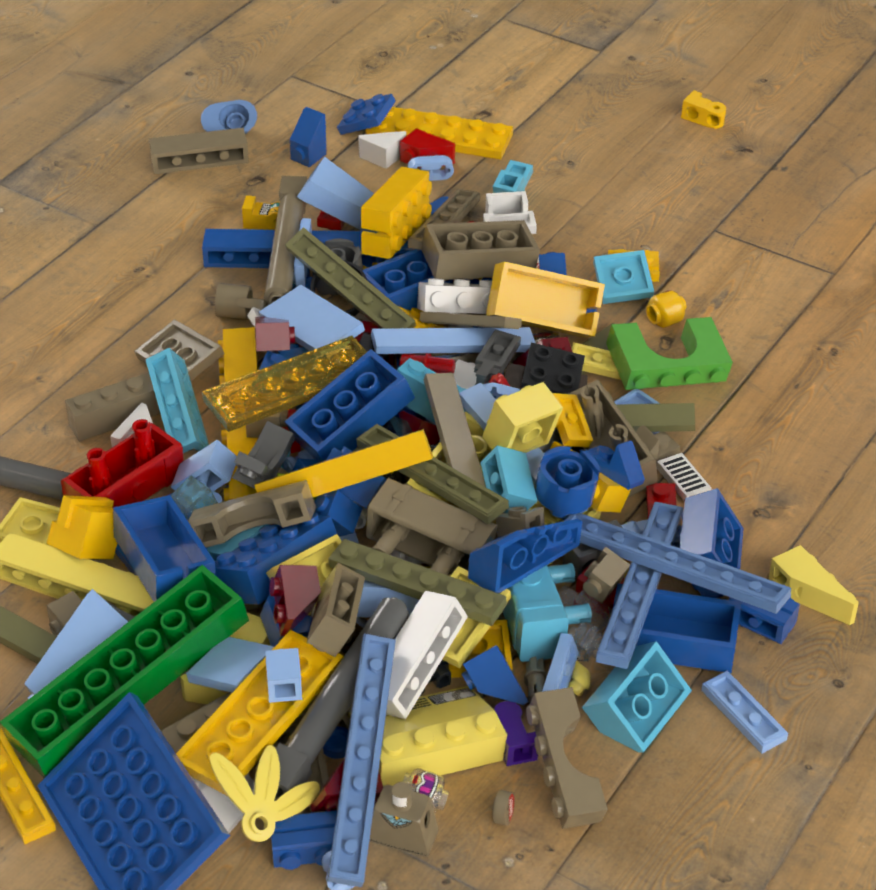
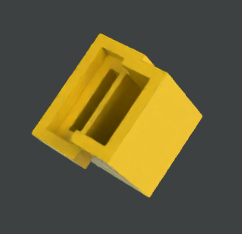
(84, 528)

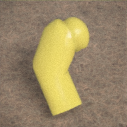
(581, 679)

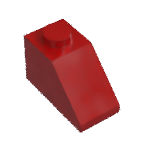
(422, 143)

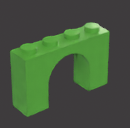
(644, 368)

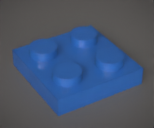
(366, 113)

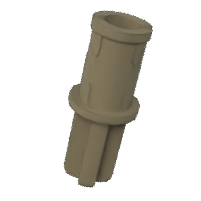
(535, 676)

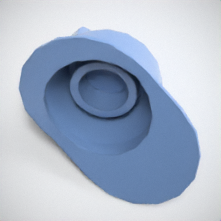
(229, 116)

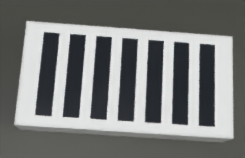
(681, 472)

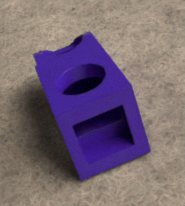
(519, 743)

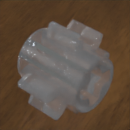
(587, 639)

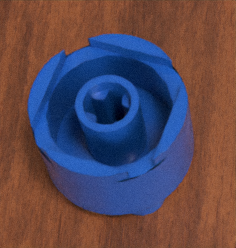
(566, 481)

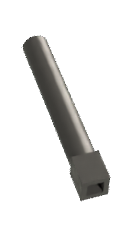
(31, 478)
(333, 700)

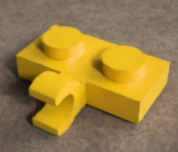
(572, 422)

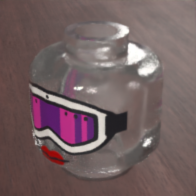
(428, 784)

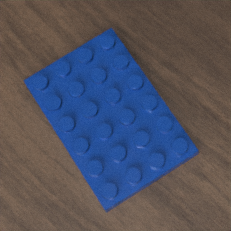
(132, 805)

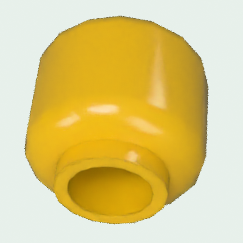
(666, 308)

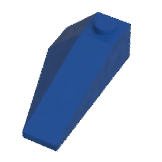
(521, 553)

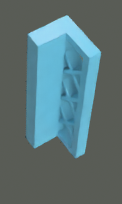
(177, 400)

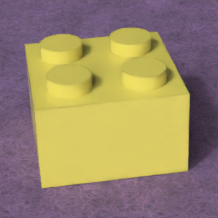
(523, 419)

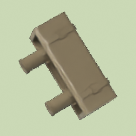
(611, 428)
(425, 527)

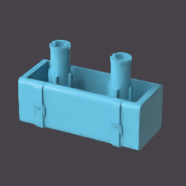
(538, 615)

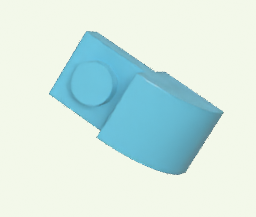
(513, 178)

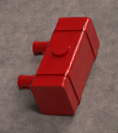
(129, 469)

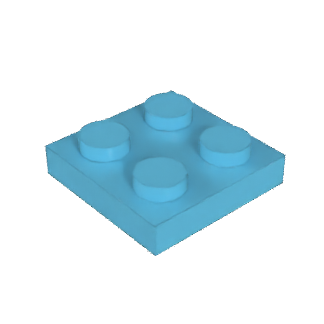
(624, 276)

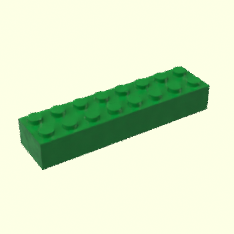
(134, 659)

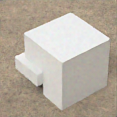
(509, 207)

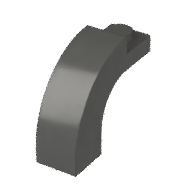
(265, 457)

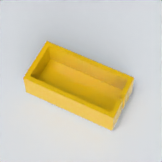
(395, 212)
(545, 299)

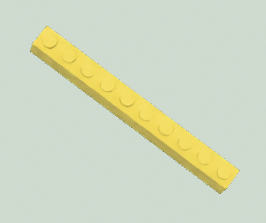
(59, 573)

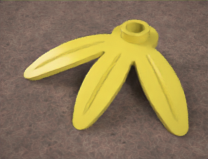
(266, 786)

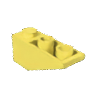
(813, 585)

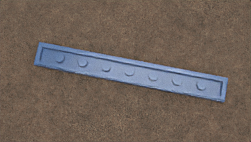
(683, 564)
(637, 592)
(361, 762)

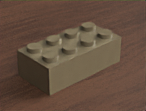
(475, 247)

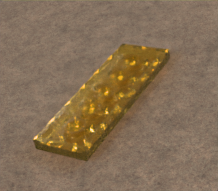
(281, 384)

